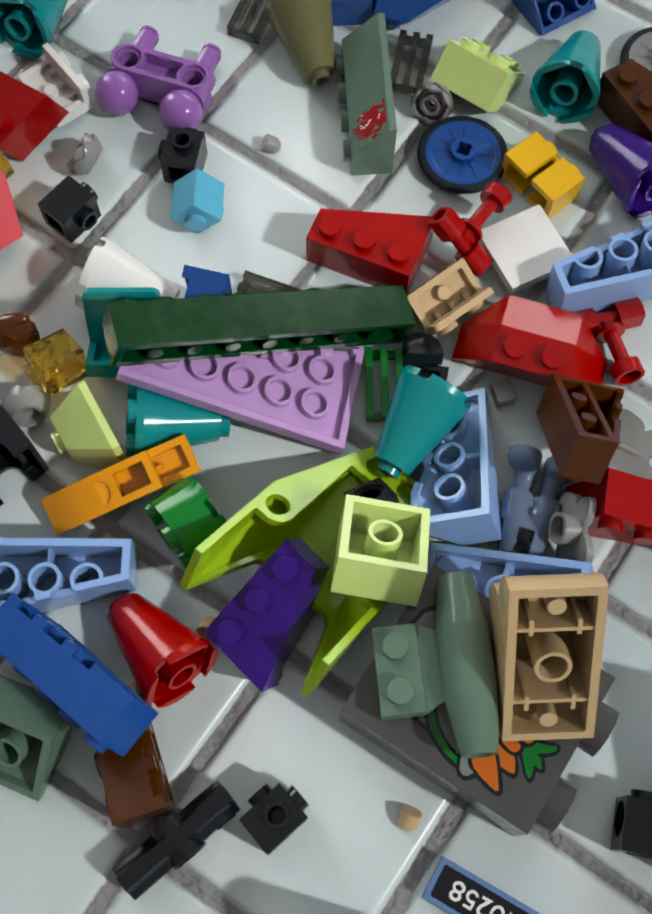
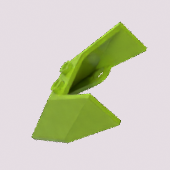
(308, 509)

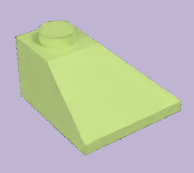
(84, 430)

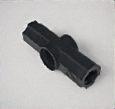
(175, 840)

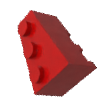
(25, 117)
(370, 245)
(622, 507)

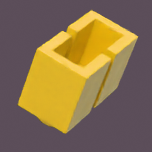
(537, 165)

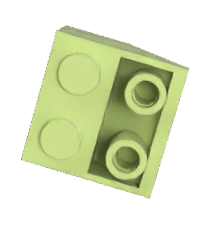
(476, 74)

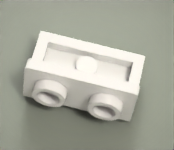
(60, 83)

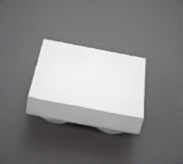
(523, 248)

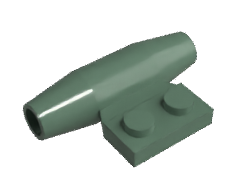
(447, 666)

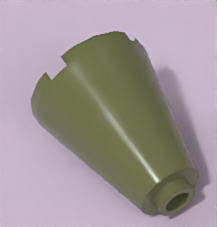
(307, 36)

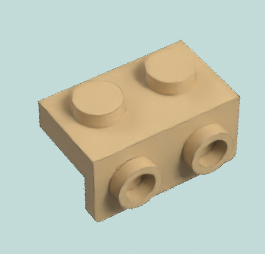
(446, 298)

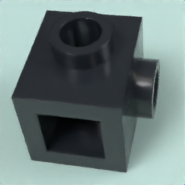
(182, 152)
(70, 208)
(274, 815)

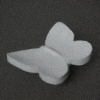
(634, 447)
(571, 525)

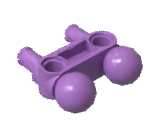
(173, 82)

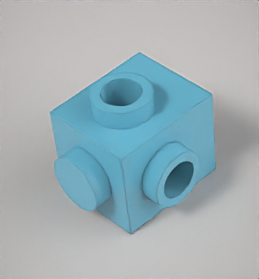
(197, 201)

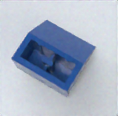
(552, 14)

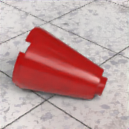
(158, 649)

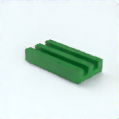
(382, 355)

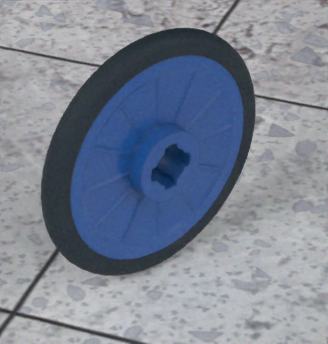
(461, 154)

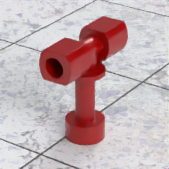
(466, 232)
(609, 328)

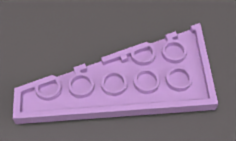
(287, 393)

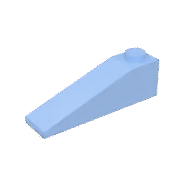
(462, 480)
(491, 565)

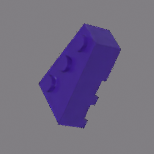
(268, 612)

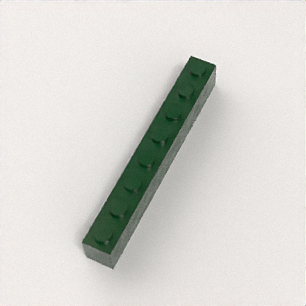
(254, 323)

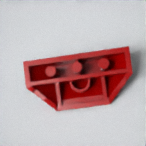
(530, 342)

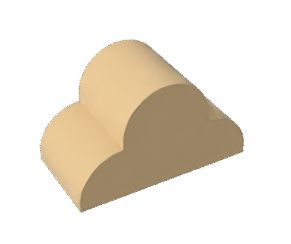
(548, 653)

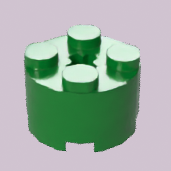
(185, 517)

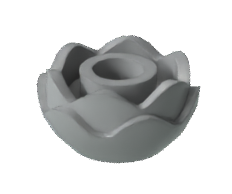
(422, 105)
(85, 155)
(27, 405)

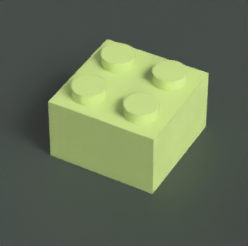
(381, 550)

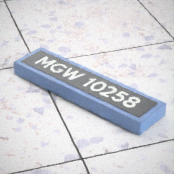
(465, 893)

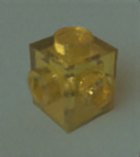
(54, 362)

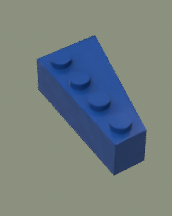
(72, 678)

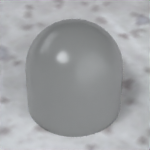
(270, 144)

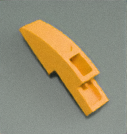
(120, 484)

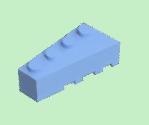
(604, 273)
(66, 570)

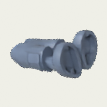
(524, 510)

